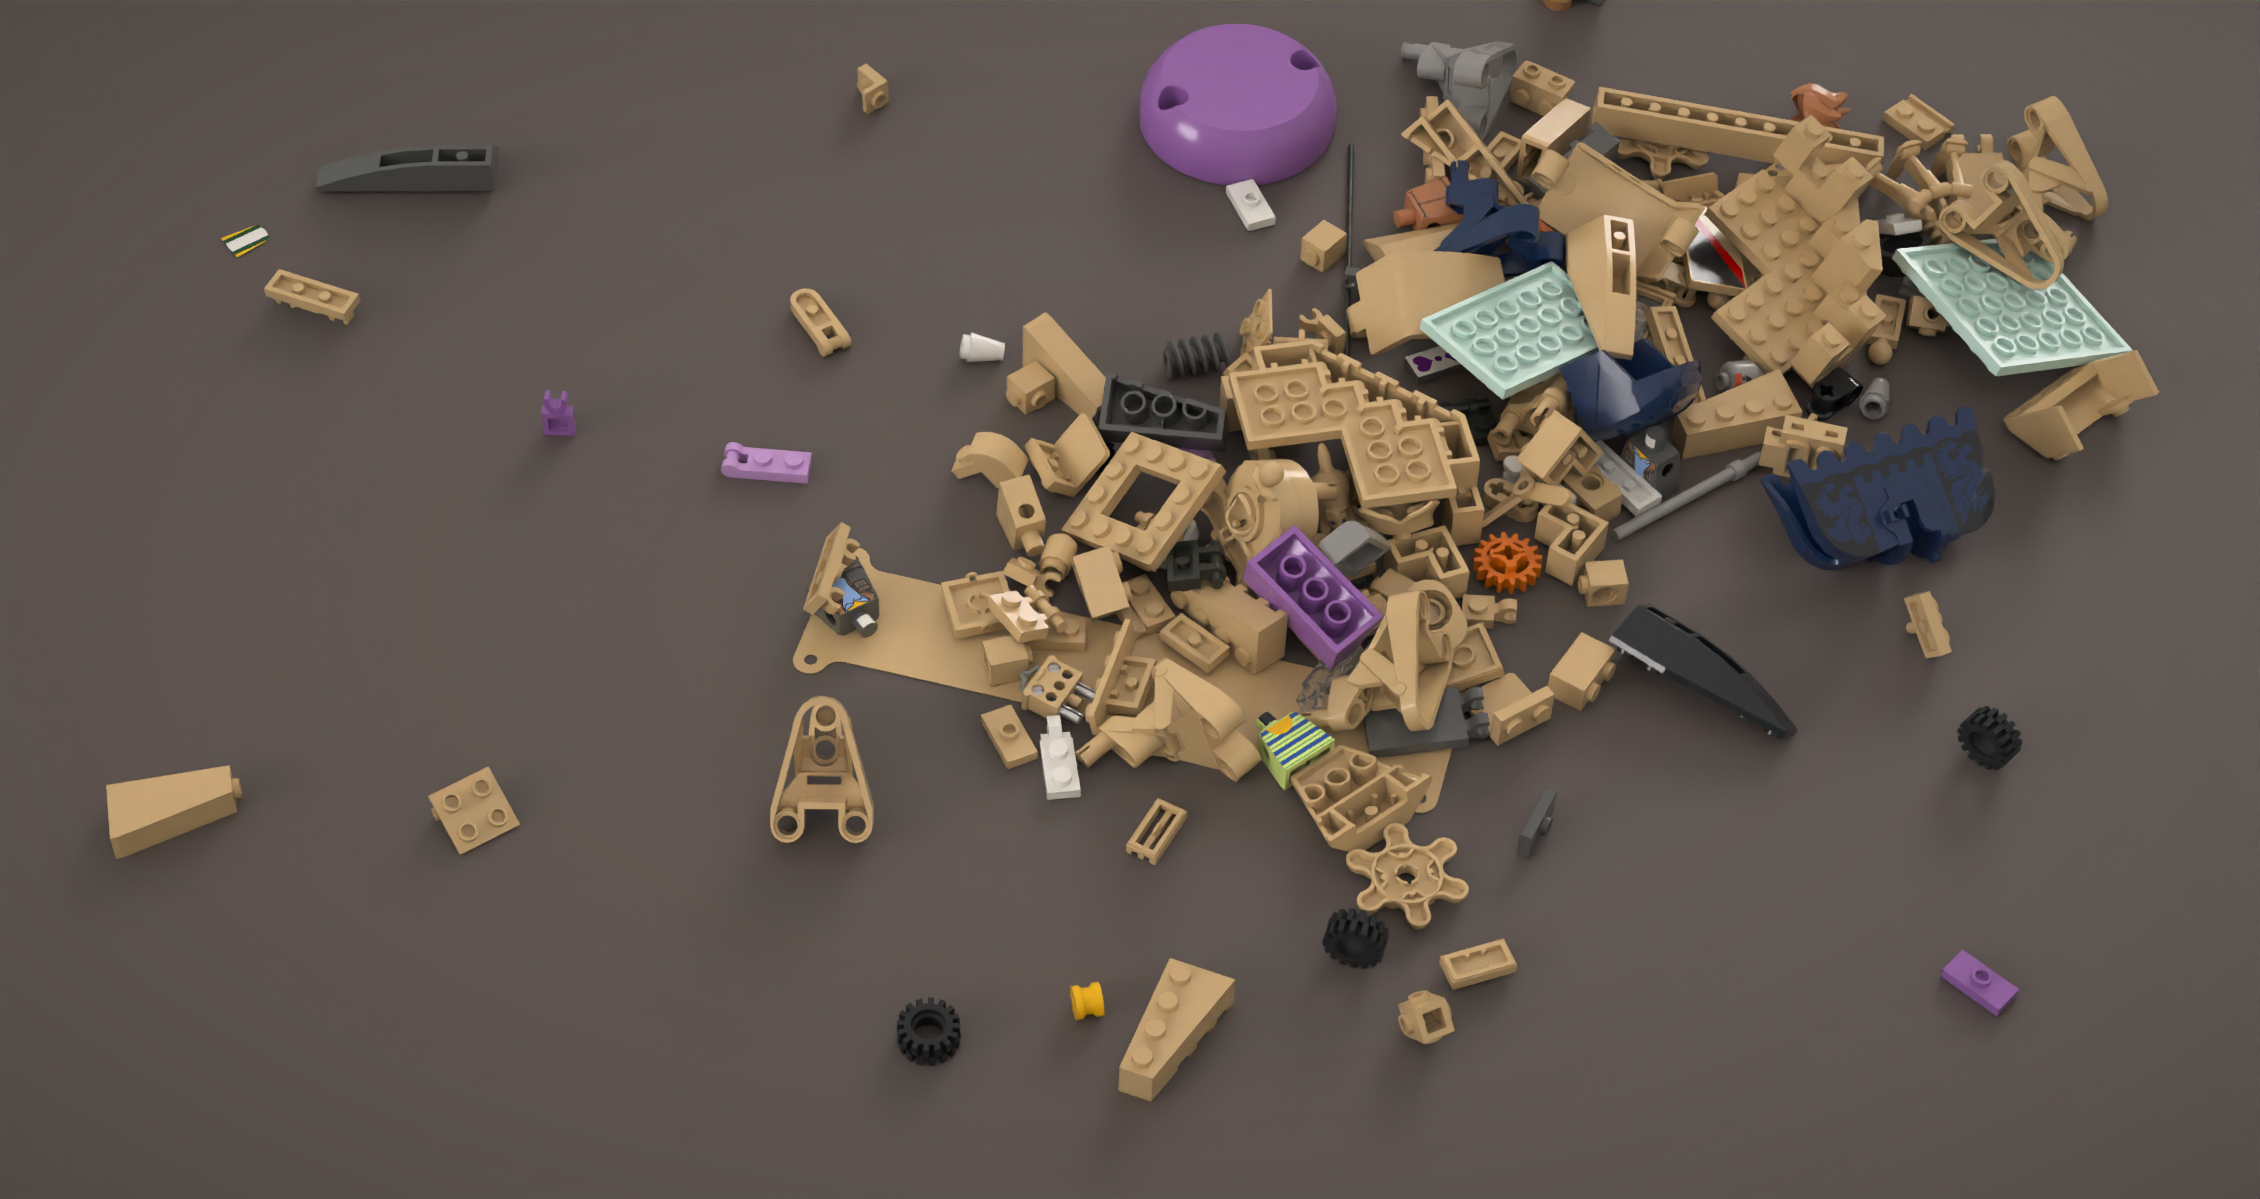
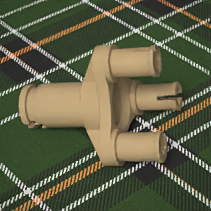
(1530, 416)

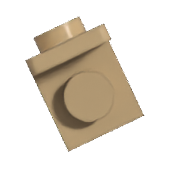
(873, 88)

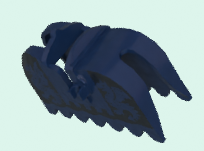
(1888, 499)

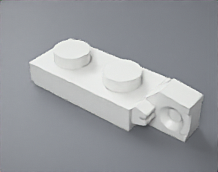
(1059, 761)

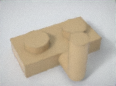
(1927, 624)

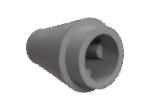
(1876, 400)

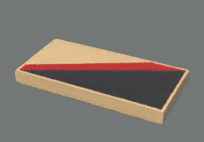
(1713, 261)

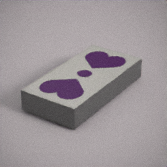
(1431, 365)

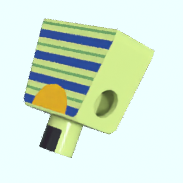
(1290, 744)

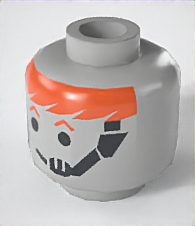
(1736, 373)

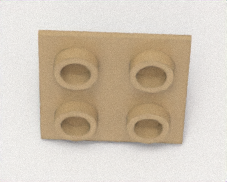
(1258, 327)
(473, 810)

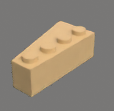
(1735, 417)
(1238, 620)

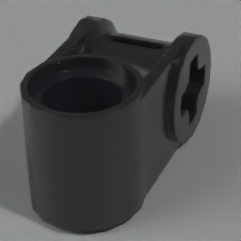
(1833, 394)

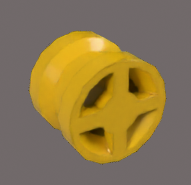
(1087, 1001)

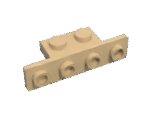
(1123, 681)

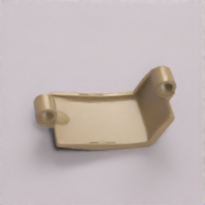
(1595, 186)
(1412, 286)

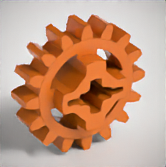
(1507, 563)

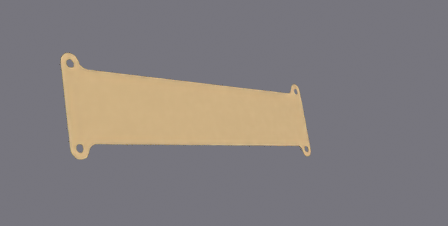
(919, 643)

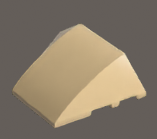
(1357, 796)

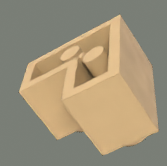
(1557, 449)
(1572, 539)
(1429, 556)
(1100, 582)

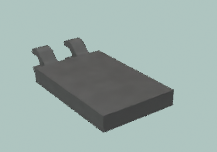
(1390, 736)

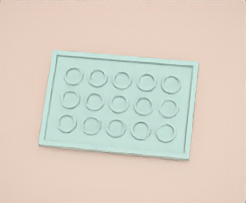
(1516, 330)

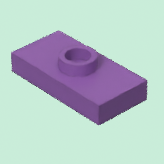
(1979, 982)

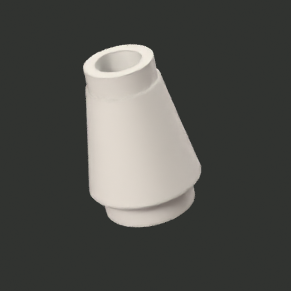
(980, 348)

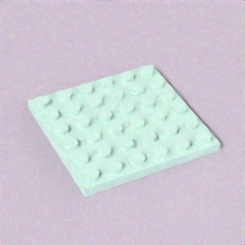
(2002, 319)

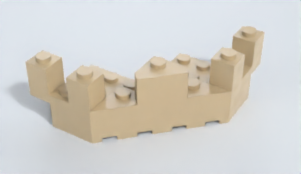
(1814, 260)
(1393, 439)

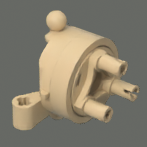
(1262, 505)

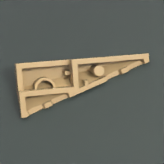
(1451, 138)
(1417, 240)

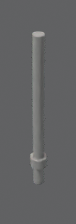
(1733, 471)

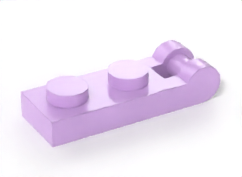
(766, 464)

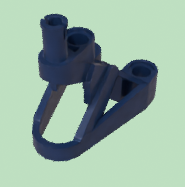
(1490, 224)

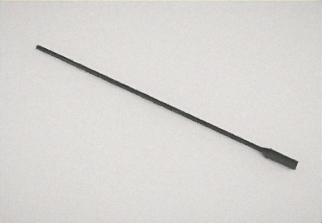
(1349, 241)

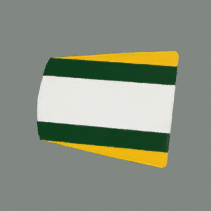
(245, 240)

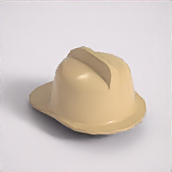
(1444, 610)

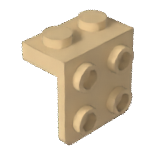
(1071, 459)
(1514, 707)

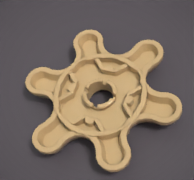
(1661, 155)
(1405, 857)

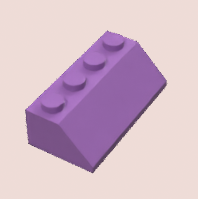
(1319, 599)

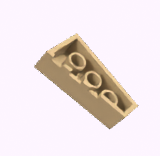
(1174, 1022)

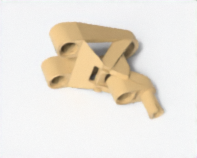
(2050, 181)
(2049, 243)
(1399, 670)
(1184, 723)
(848, 797)

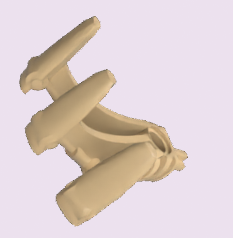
(1930, 200)

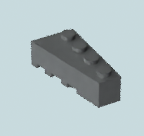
(1160, 416)

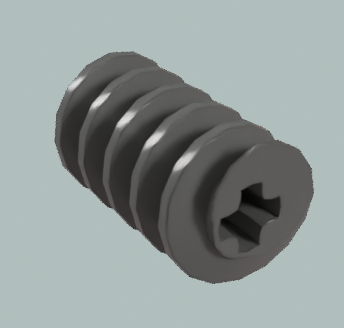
(1195, 353)

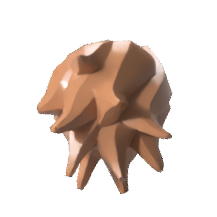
(1819, 103)

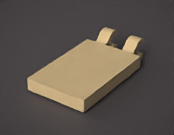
(1973, 166)

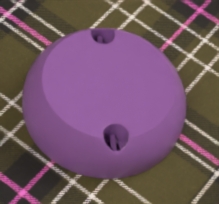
(1238, 105)

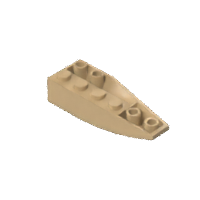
(1604, 280)

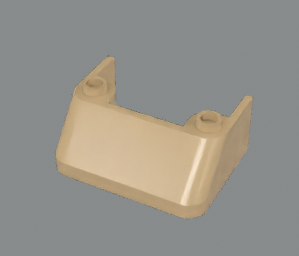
(2077, 400)

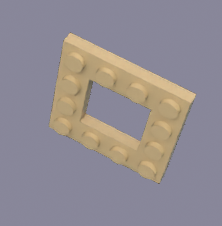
(1148, 548)

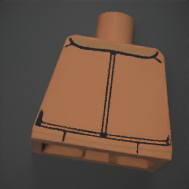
(1426, 207)

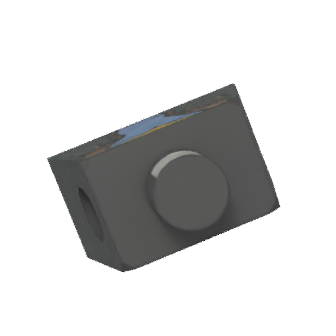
(1654, 459)
(858, 605)

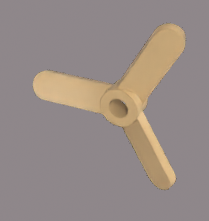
(1527, 491)

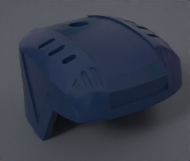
(1629, 395)

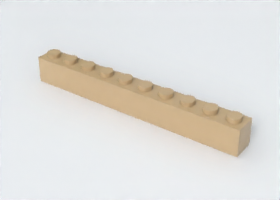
(1717, 128)

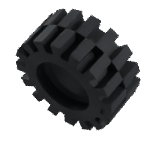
(1989, 738)
(1355, 938)
(931, 1048)

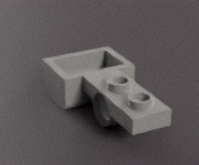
(1353, 547)

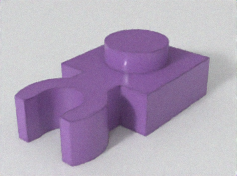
(557, 416)

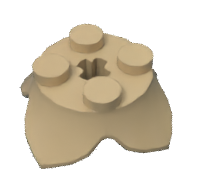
(1401, 519)

